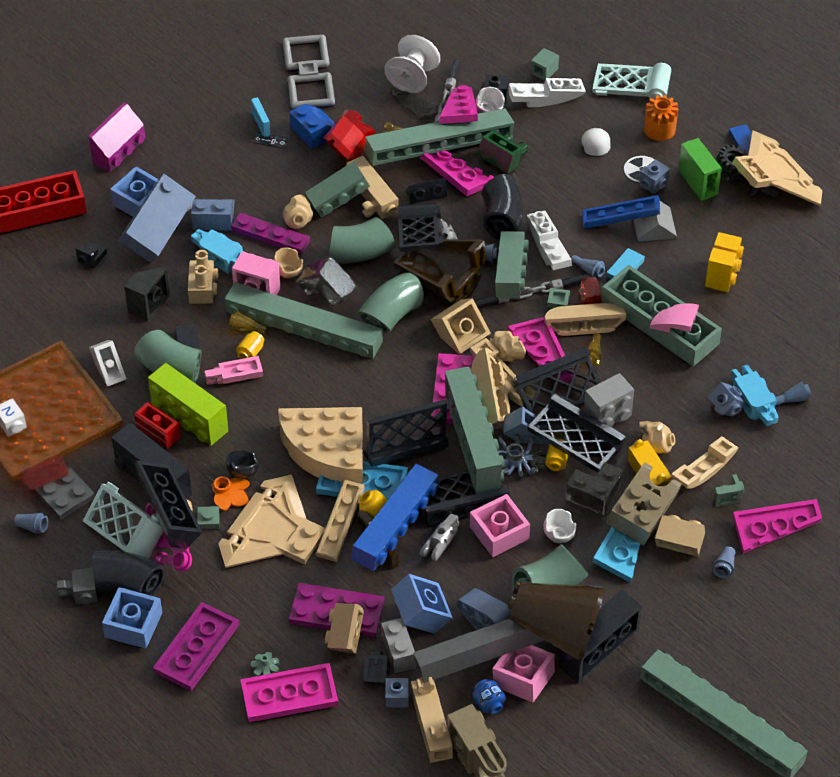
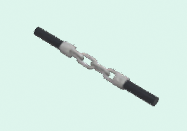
(449, 85)
(558, 284)

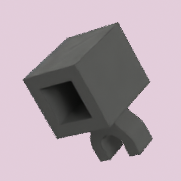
(81, 586)

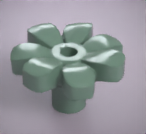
(265, 664)

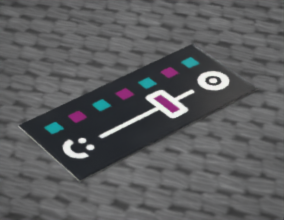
(274, 140)

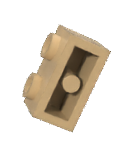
(680, 535)

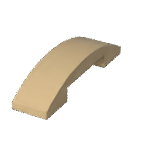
(508, 374)
(707, 465)

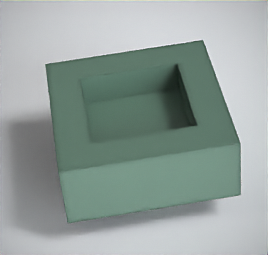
(558, 298)
(209, 517)

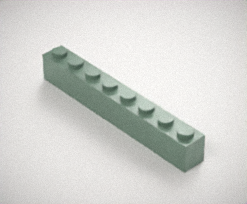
(434, 137)
(304, 320)
(723, 714)

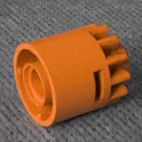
(660, 118)

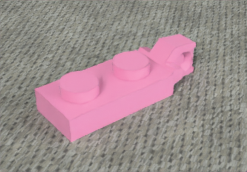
(234, 371)

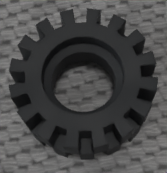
(724, 159)

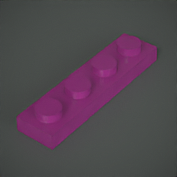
(270, 233)

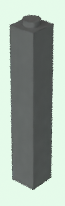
(472, 649)

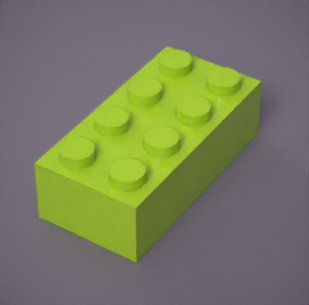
(188, 404)

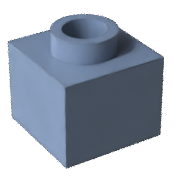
(396, 692)

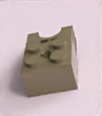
(642, 506)
(475, 743)

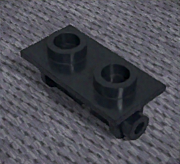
(427, 190)

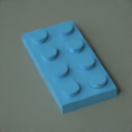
(381, 477)

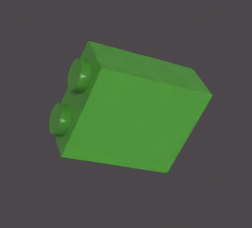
(699, 169)

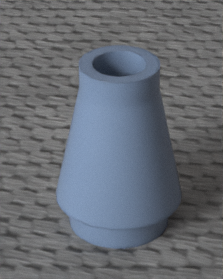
(33, 522)
(724, 564)

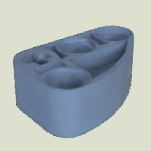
(482, 609)

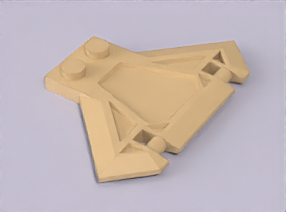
(773, 166)
(271, 527)

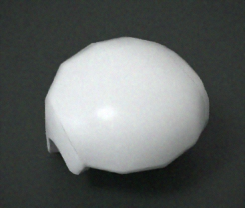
(489, 100)
(596, 142)
(559, 526)

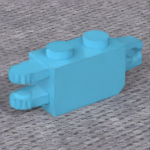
(219, 248)
(758, 399)

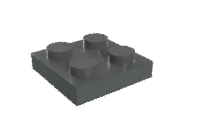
(65, 494)

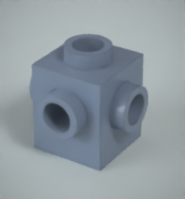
(654, 176)
(727, 399)

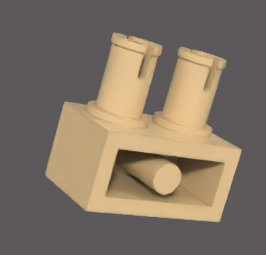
(201, 279)

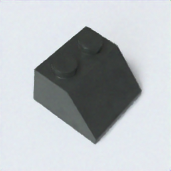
(146, 292)

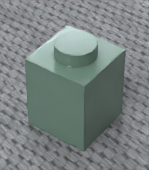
(544, 64)

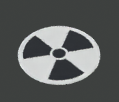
(634, 165)

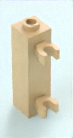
(378, 195)
(431, 720)

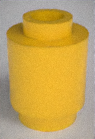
(250, 345)
(556, 459)

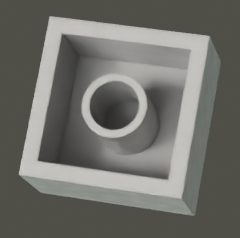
(610, 400)

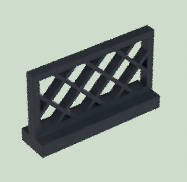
(550, 369)
(582, 425)
(409, 443)
(464, 504)

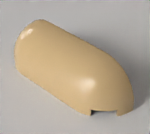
(585, 318)
(492, 385)

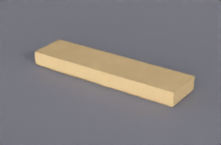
(340, 520)

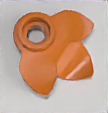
(232, 494)

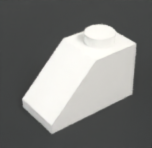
(107, 362)

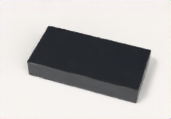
(187, 335)

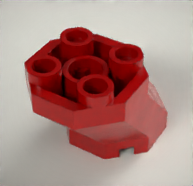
(348, 135)

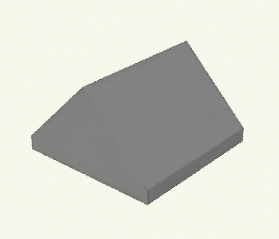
(656, 227)

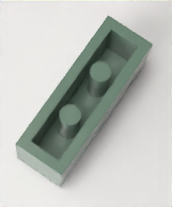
(337, 189)

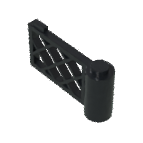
(417, 216)

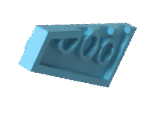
(617, 554)

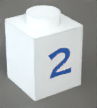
(11, 418)

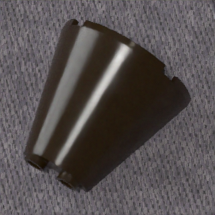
(448, 270)
(558, 613)

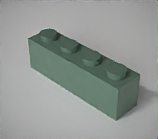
(510, 264)

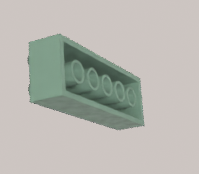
(644, 300)
(473, 430)

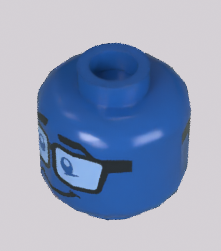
(489, 696)

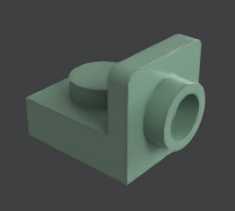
(730, 493)

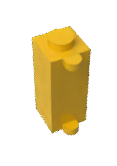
(643, 452)

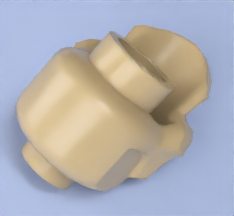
(297, 212)
(508, 346)
(658, 436)

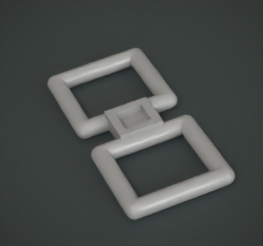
(308, 71)

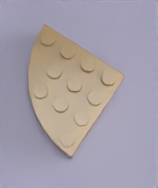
(325, 441)

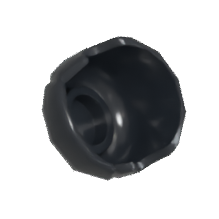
(242, 463)

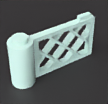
(655, 82)
(146, 532)

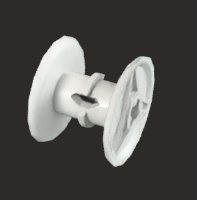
(415, 57)

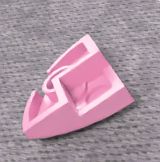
(678, 317)

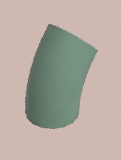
(361, 241)
(392, 301)
(159, 348)
(554, 568)

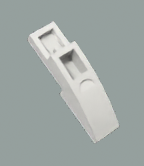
(550, 93)
(547, 240)

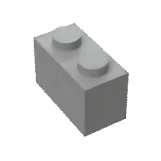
(398, 645)

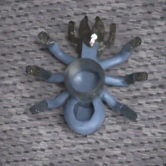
(515, 456)

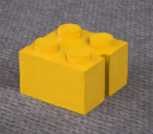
(724, 262)

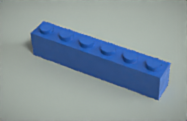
(395, 517)

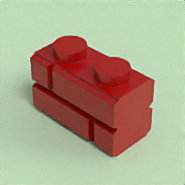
(157, 425)

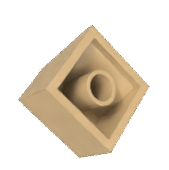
(461, 325)
(345, 627)

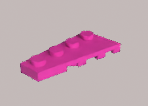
(460, 106)
(457, 172)
(540, 343)
(771, 523)

